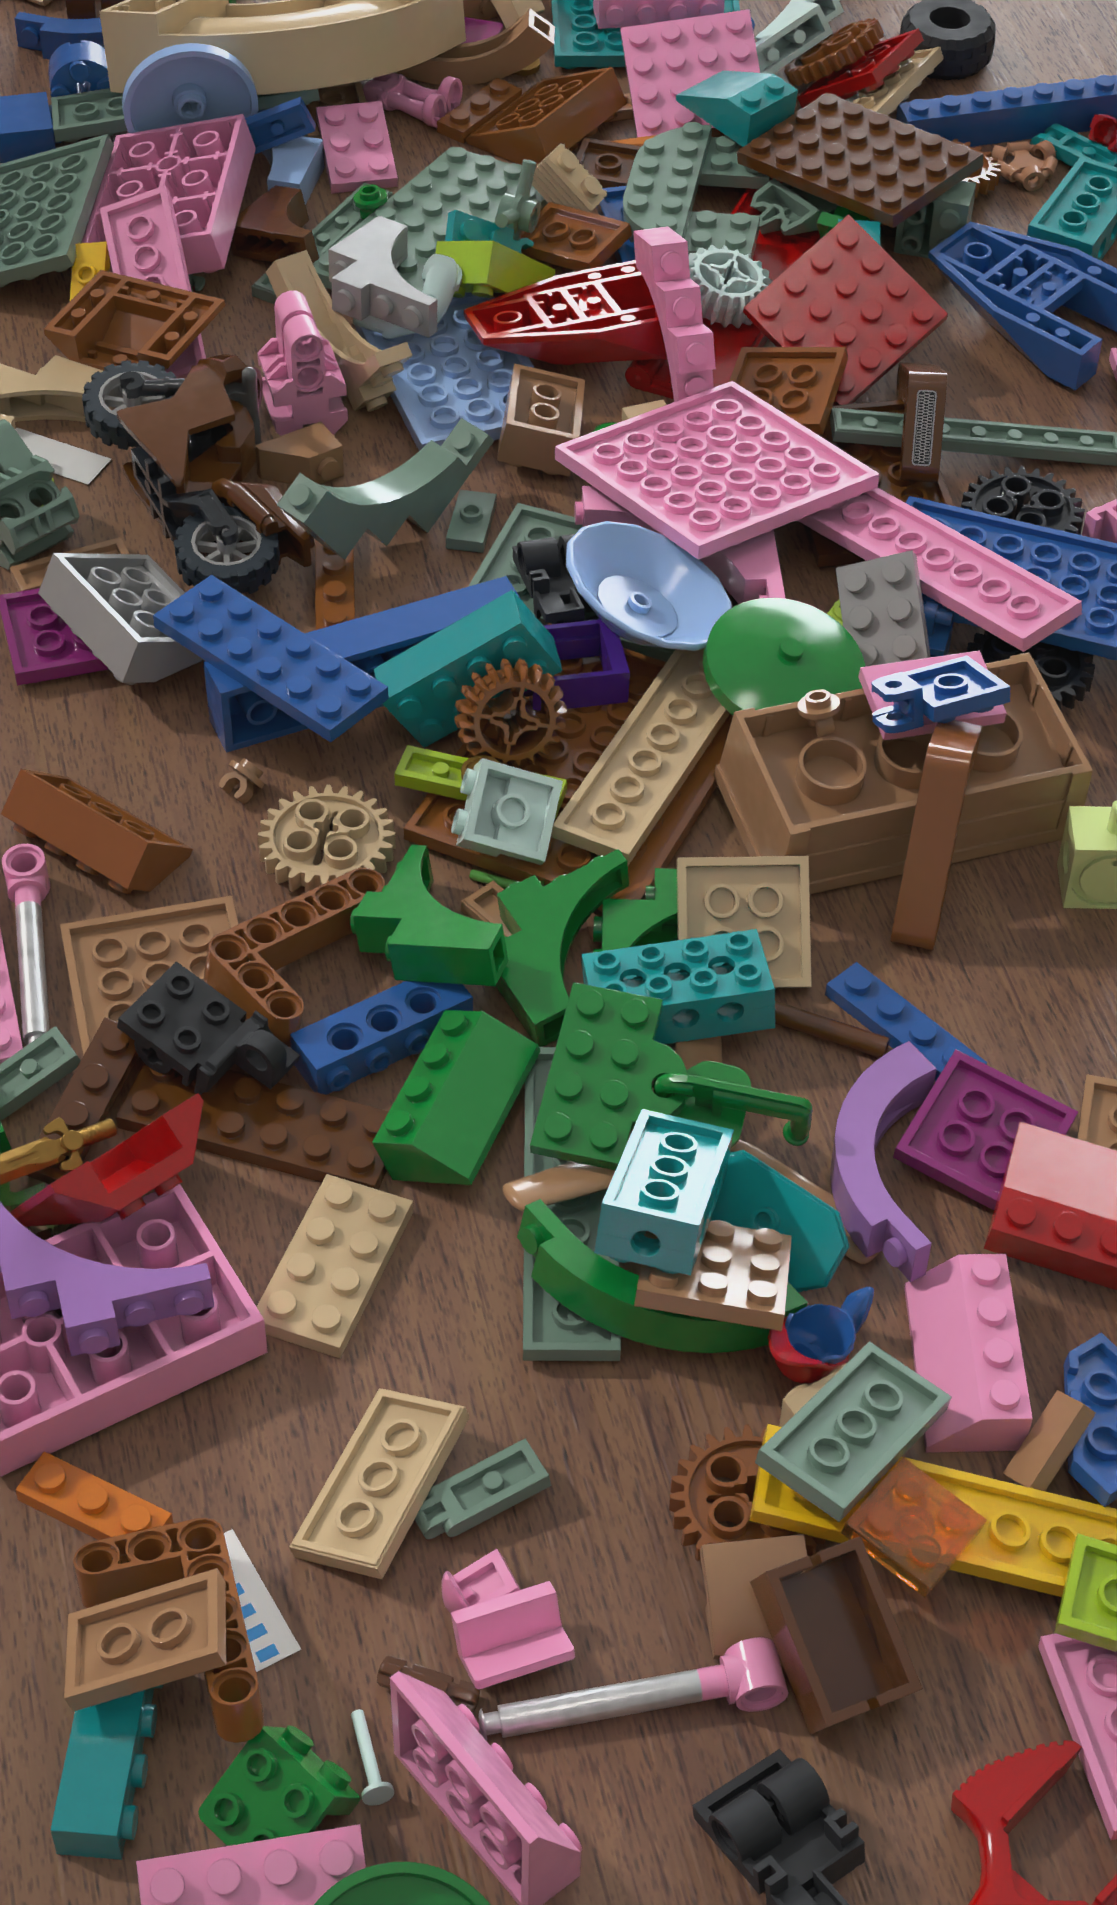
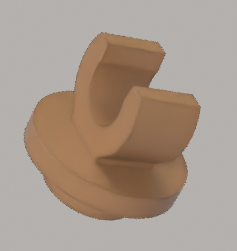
(818, 709)
(244, 774)

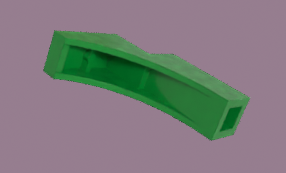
(638, 921)

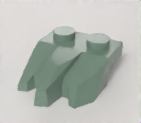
(788, 208)

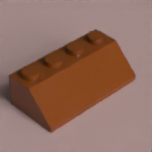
(93, 831)

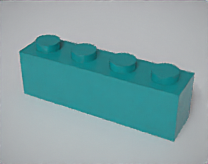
(101, 1777)

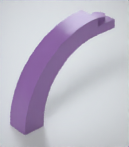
(873, 1104)

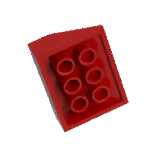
(1058, 1206)

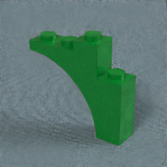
(543, 930)
(422, 935)

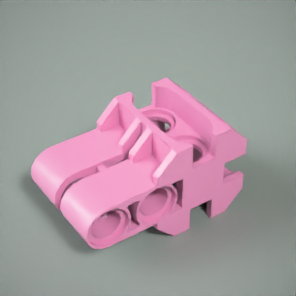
(300, 371)

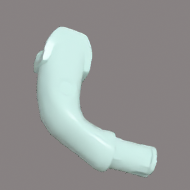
(441, 279)

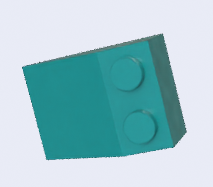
(741, 103)

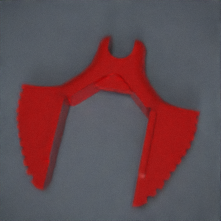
(996, 1803)

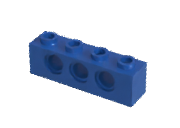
(373, 1033)

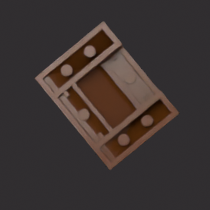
(130, 320)

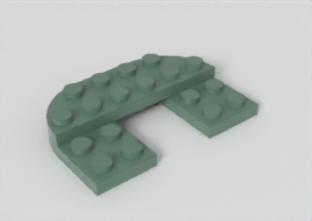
(667, 181)

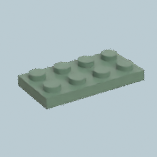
(853, 1431)

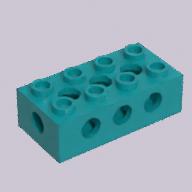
(1081, 210)
(705, 983)
(664, 1187)

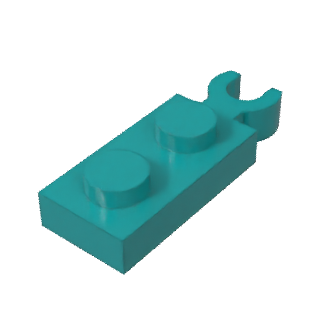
(472, 228)

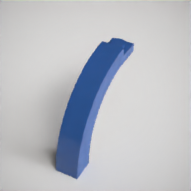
(49, 33)

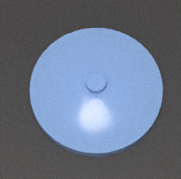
(186, 87)

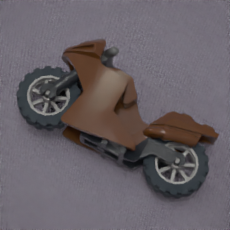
(190, 464)

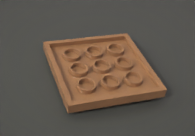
(126, 953)

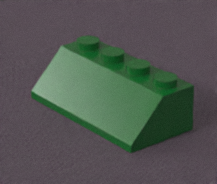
(455, 1099)

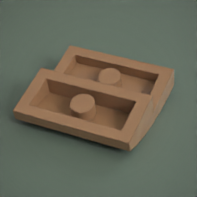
(727, 1574)

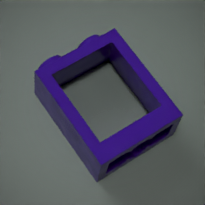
(592, 688)

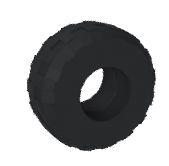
(960, 29)

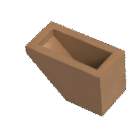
(304, 451)

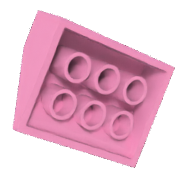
(481, 1794)

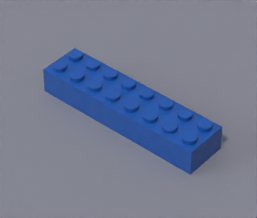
(247, 719)

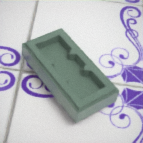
(471, 521)

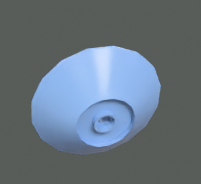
(645, 585)

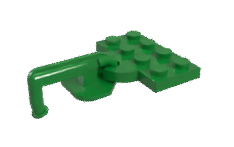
(608, 1073)

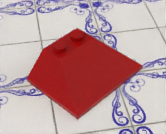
(121, 1174)

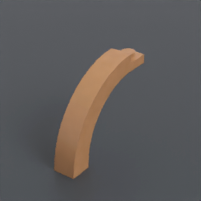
(490, 57)

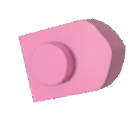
(478, 1582)

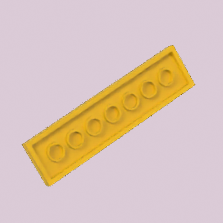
(1021, 1544)

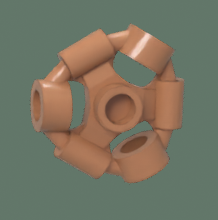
(1026, 165)

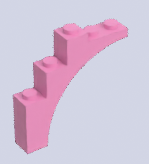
(689, 344)

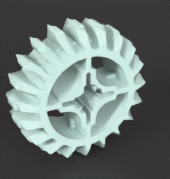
(727, 283)

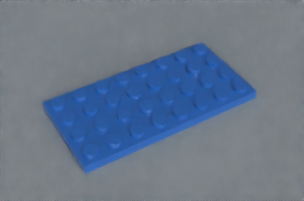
(1066, 560)

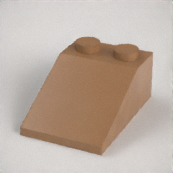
(538, 415)

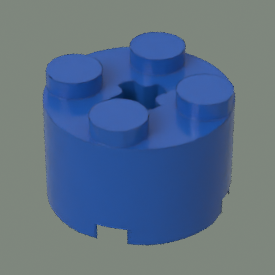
(78, 69)

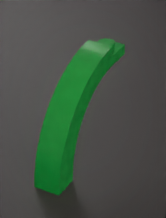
(608, 1293)

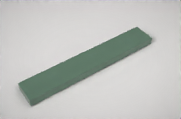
(325, 234)

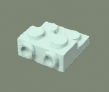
(507, 811)

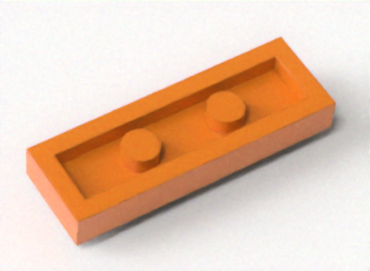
(86, 1500)

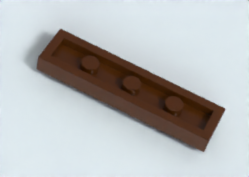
(92, 1088)

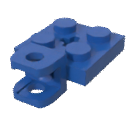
(938, 693)

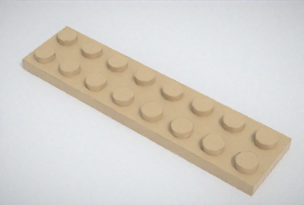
(644, 761)

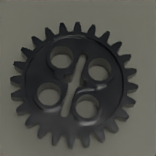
(1010, 496)
(1063, 670)

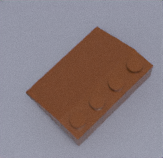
(550, 114)

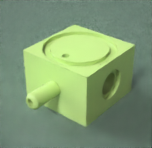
(1089, 858)

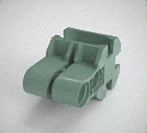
(23, 490)

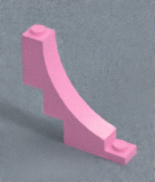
(744, 569)

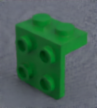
(276, 1790)

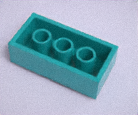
(431, 674)

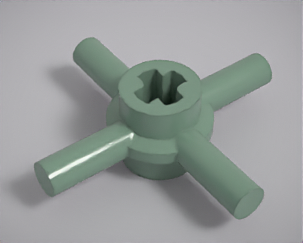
(517, 210)

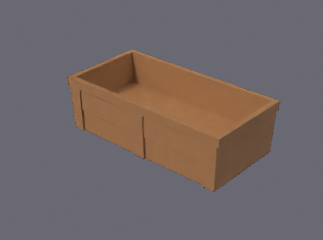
(855, 796)

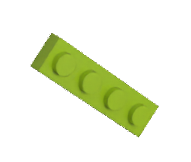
(439, 773)

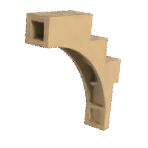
(363, 366)

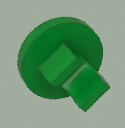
(369, 199)

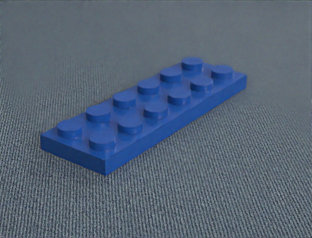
(271, 658)

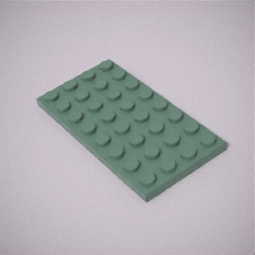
(449, 183)

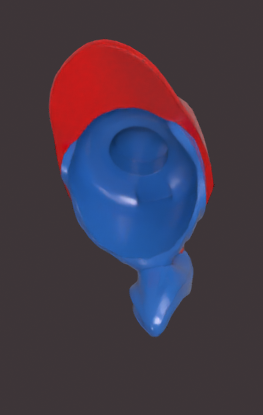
(819, 1337)

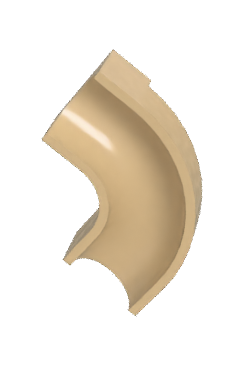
(287, 41)

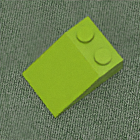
(492, 267)

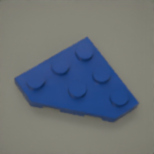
(1092, 1380)

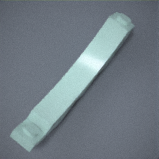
(795, 32)

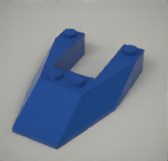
(1020, 284)

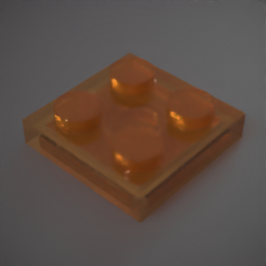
(914, 1526)

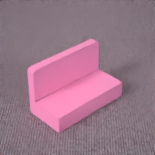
(511, 1635)

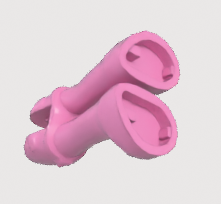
(413, 99)

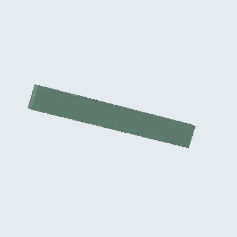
(982, 437)

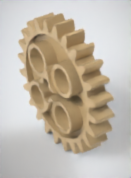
(300, 829)

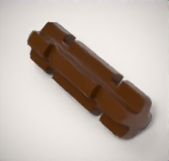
(460, 1693)

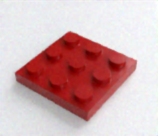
(867, 71)

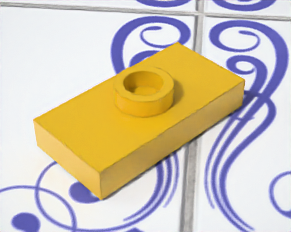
(88, 262)

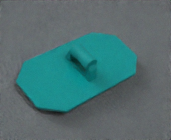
(764, 1198)

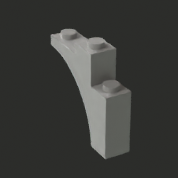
(369, 284)

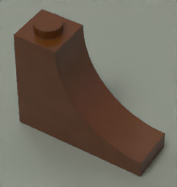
(273, 227)

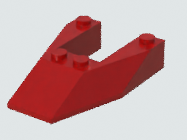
(575, 318)

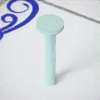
(377, 1791)

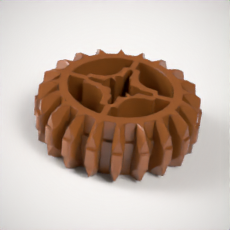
(539, 722)

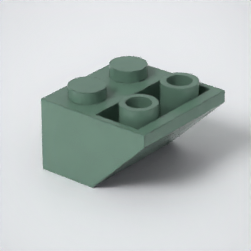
(936, 221)

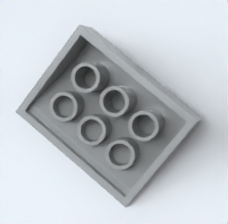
(112, 608)

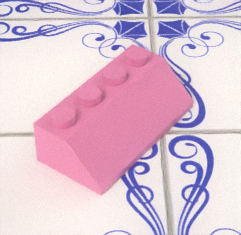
(972, 1350)

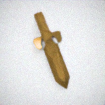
(46, 1152)

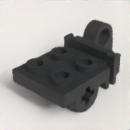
(548, 580)
(202, 1033)
(783, 1832)

